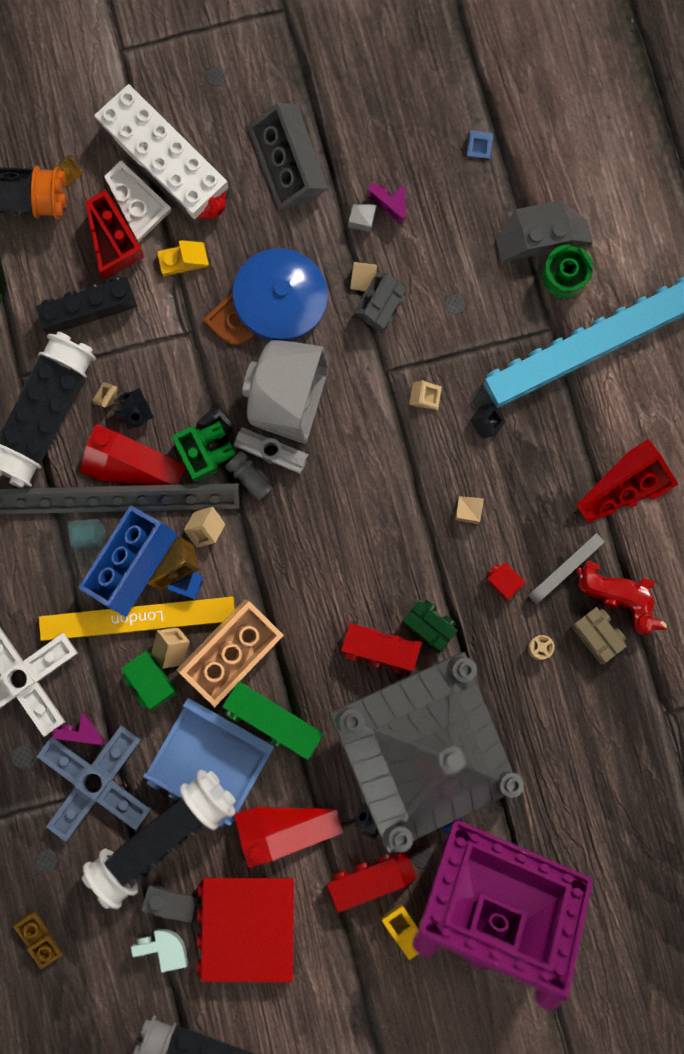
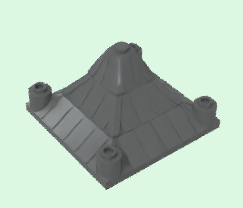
(425, 751)

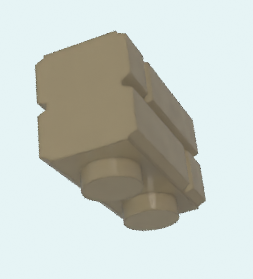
(599, 635)

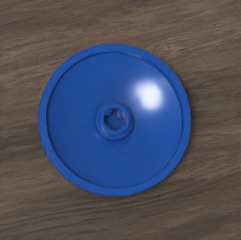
(280, 294)

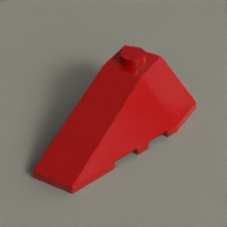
(281, 831)

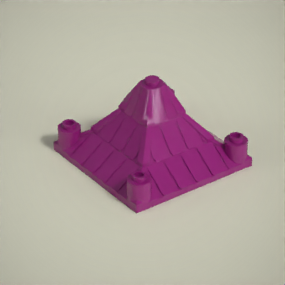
(506, 912)

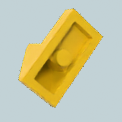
(183, 258)

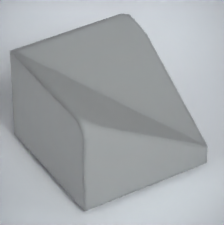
(362, 217)

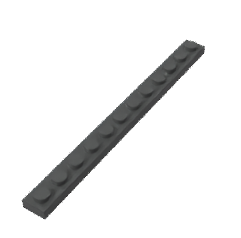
(119, 498)

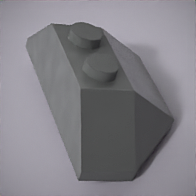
(542, 229)

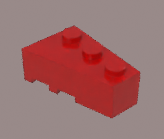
(112, 238)
(380, 649)
(371, 880)

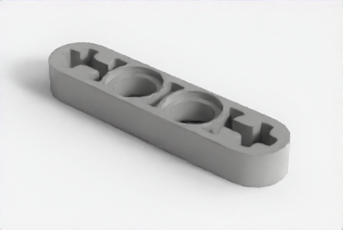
(566, 568)

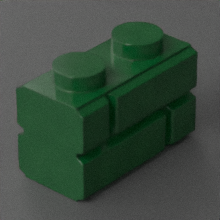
(430, 626)

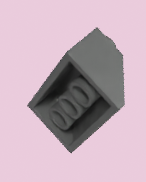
(287, 156)

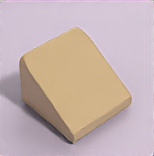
(362, 276)
(425, 395)

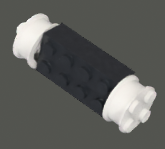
(42, 407)
(116, 873)

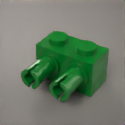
(192, 448)

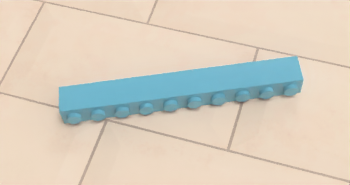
(586, 345)

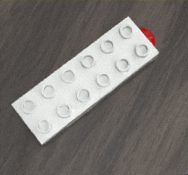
(163, 156)

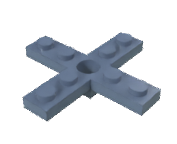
(110, 794)

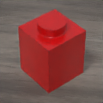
(504, 580)

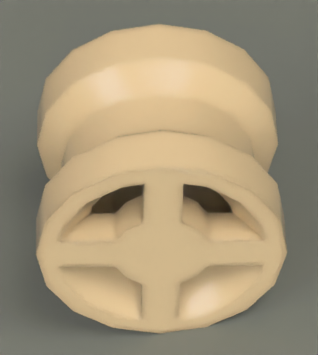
(544, 645)

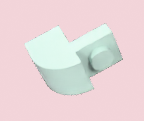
(169, 947)

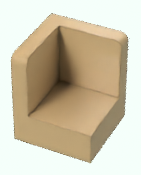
(204, 527)
(170, 647)

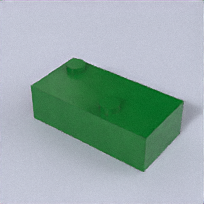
(272, 720)

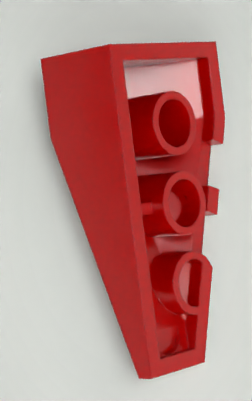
(122, 460)
(634, 478)

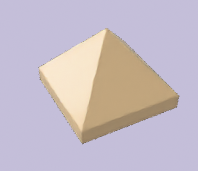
(106, 395)

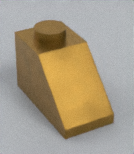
(176, 564)

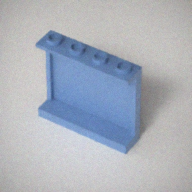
(208, 744)

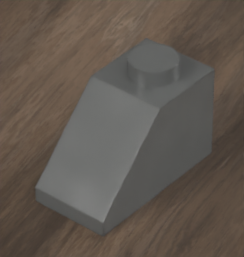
(170, 903)

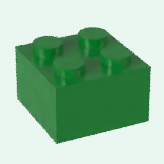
(149, 681)

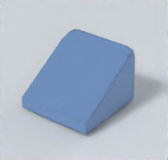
(480, 144)

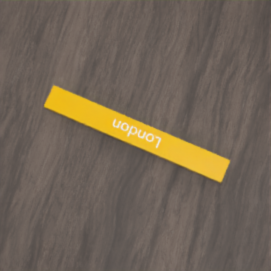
(138, 619)

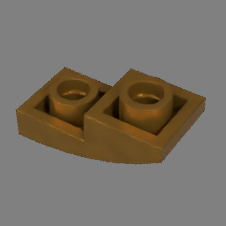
(38, 939)

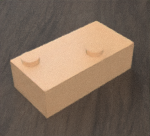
(230, 652)

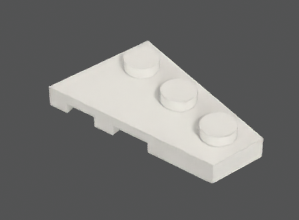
(137, 200)

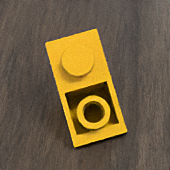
(402, 929)

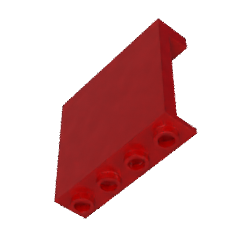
(246, 929)

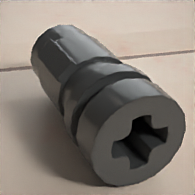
(252, 479)

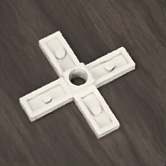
(36, 668)

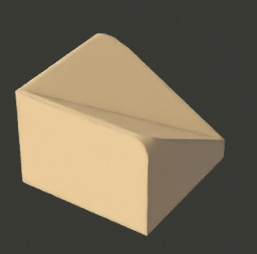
(469, 509)

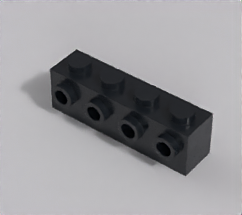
(86, 306)

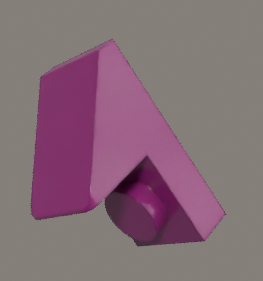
(393, 206)
(87, 732)

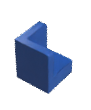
(188, 586)

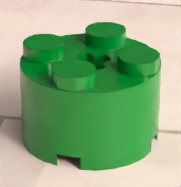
(570, 259)

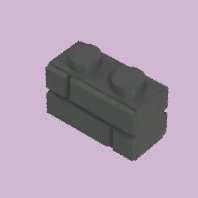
(380, 301)

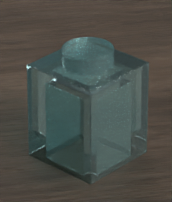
(86, 533)

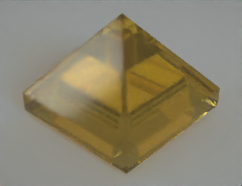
(71, 169)

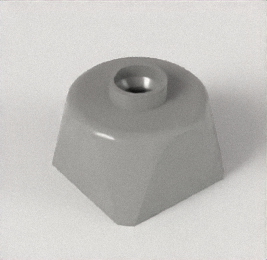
(286, 388)

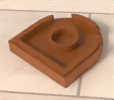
(226, 323)

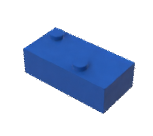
(128, 560)

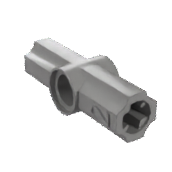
(256, 445)

